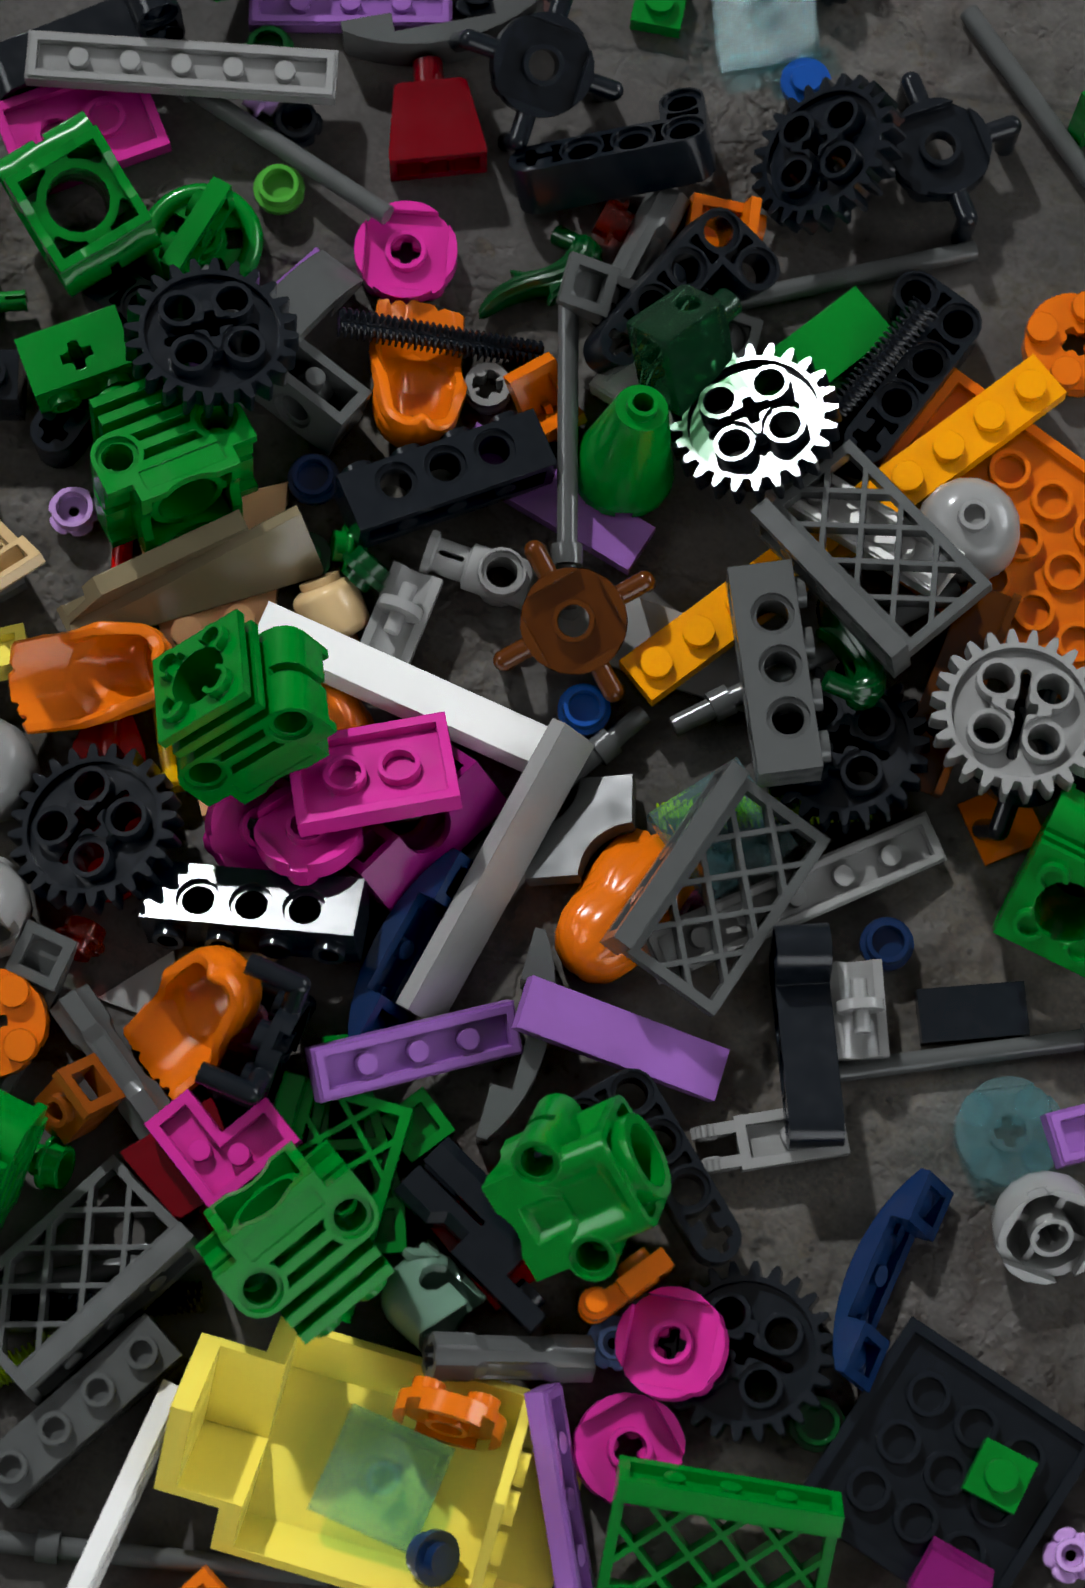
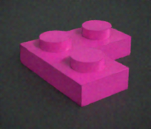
(218, 1159)

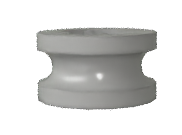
(479, 375)

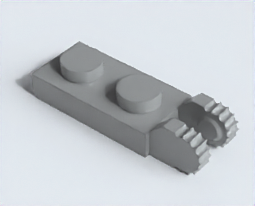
(759, 1143)

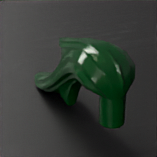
(541, 282)
(865, 674)

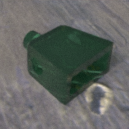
(683, 343)

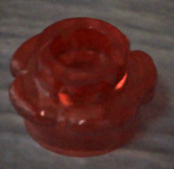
(613, 221)
(87, 933)

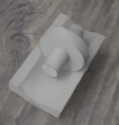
(402, 612)
(859, 1010)

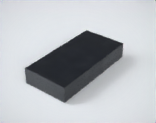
(971, 1013)

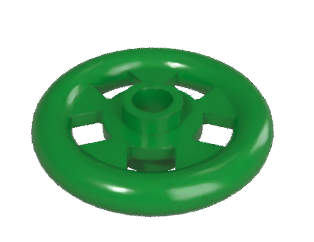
(241, 217)

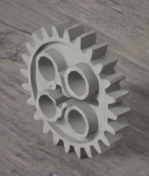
(969, 705)

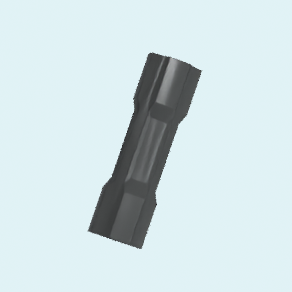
(651, 233)
(91, 1031)
(499, 1357)

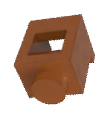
(68, 1106)

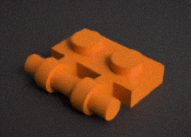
(636, 1276)

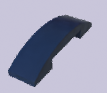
(402, 943)
(909, 1214)

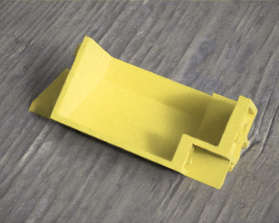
(259, 1428)

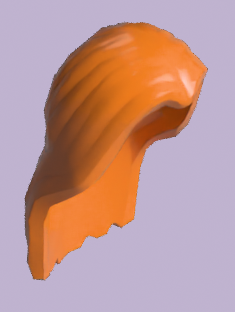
(415, 390)
(84, 675)
(599, 902)
(194, 1016)

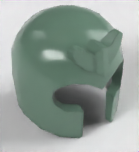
(427, 1294)

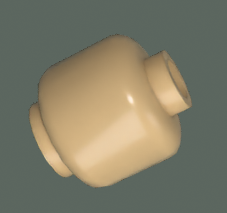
(333, 603)

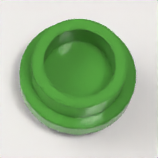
(279, 189)

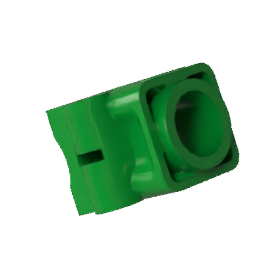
(79, 154)
(579, 1185)

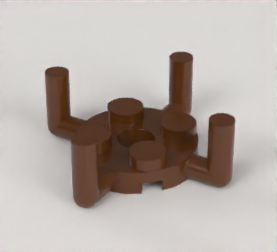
(606, 627)

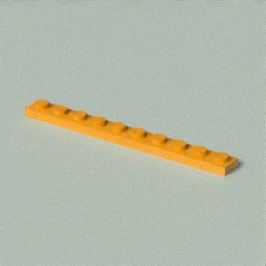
(933, 459)

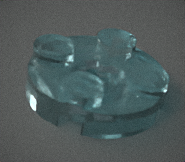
(983, 1111)

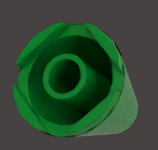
(627, 454)

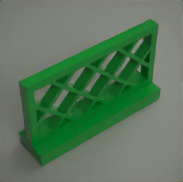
(295, 1105)
(723, 1497)

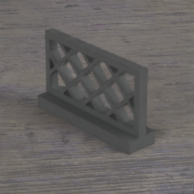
(838, 589)
(677, 862)
(116, 1301)

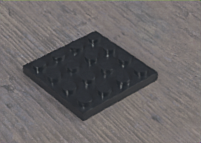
(912, 1448)

